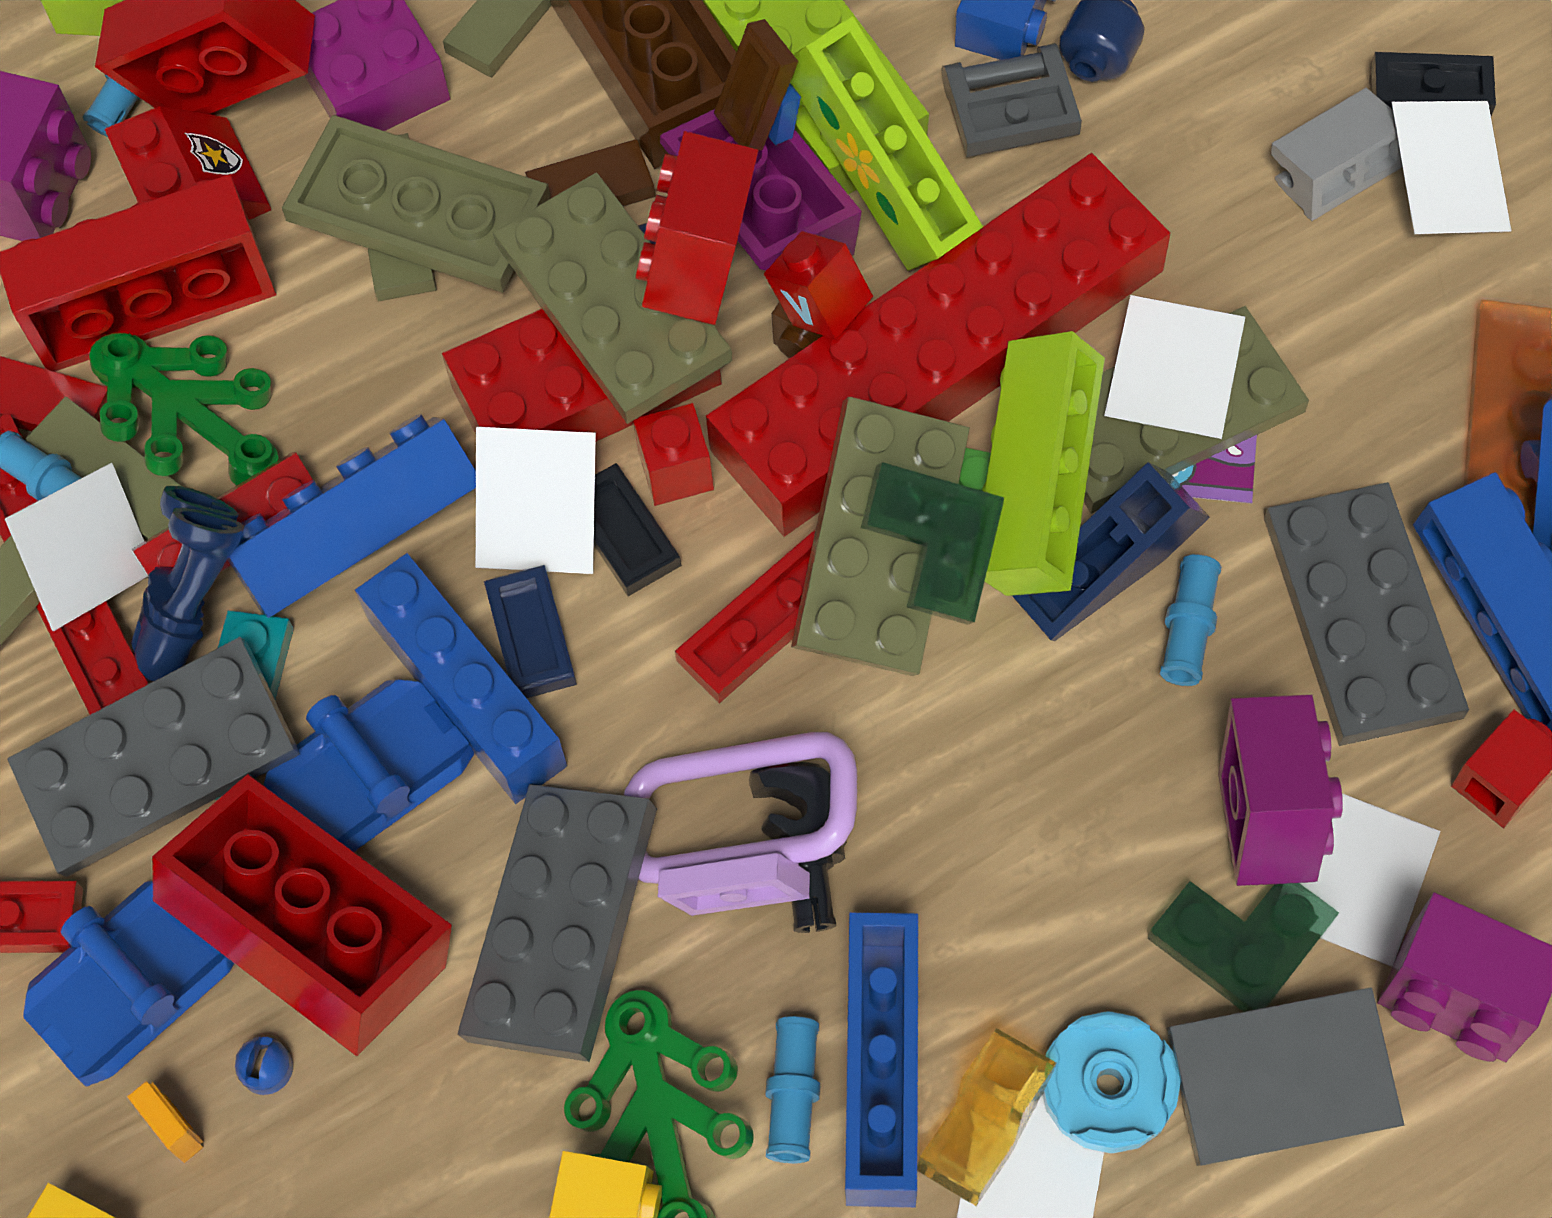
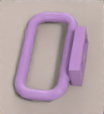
(759, 870)

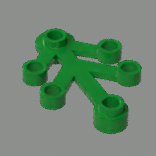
(128, 362)
(655, 1101)

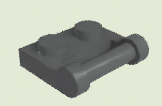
(1014, 112)

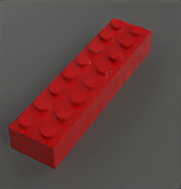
(942, 332)

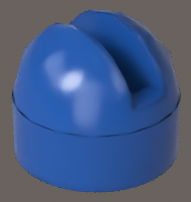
(274, 1069)

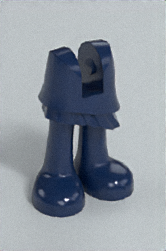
(174, 596)

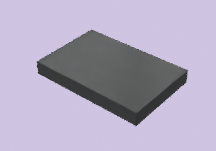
(1285, 1076)

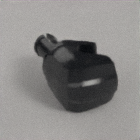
(807, 789)

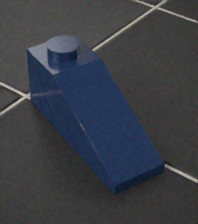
(1119, 547)

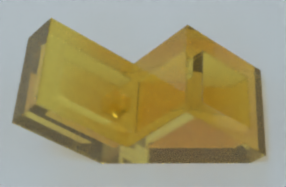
(987, 1118)

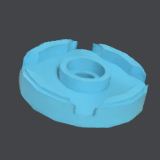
(1116, 1047)

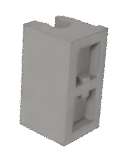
(1338, 153)

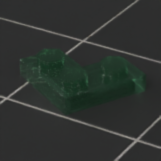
(951, 525)
(1240, 958)

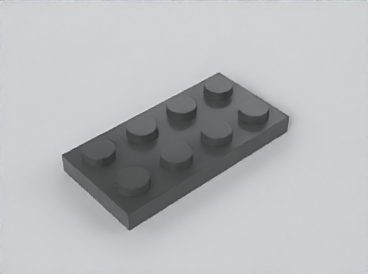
(1365, 614)
(152, 756)
(558, 922)

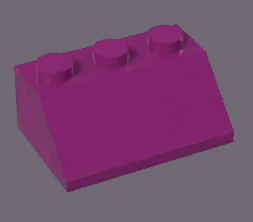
(786, 194)

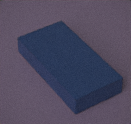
(530, 632)

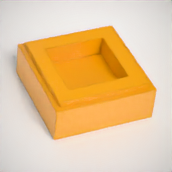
(166, 1121)

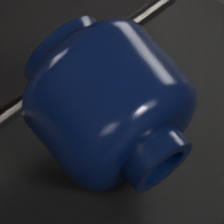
(1102, 38)

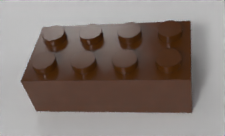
(653, 59)

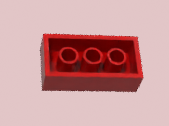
(136, 272)
(536, 382)
(301, 913)

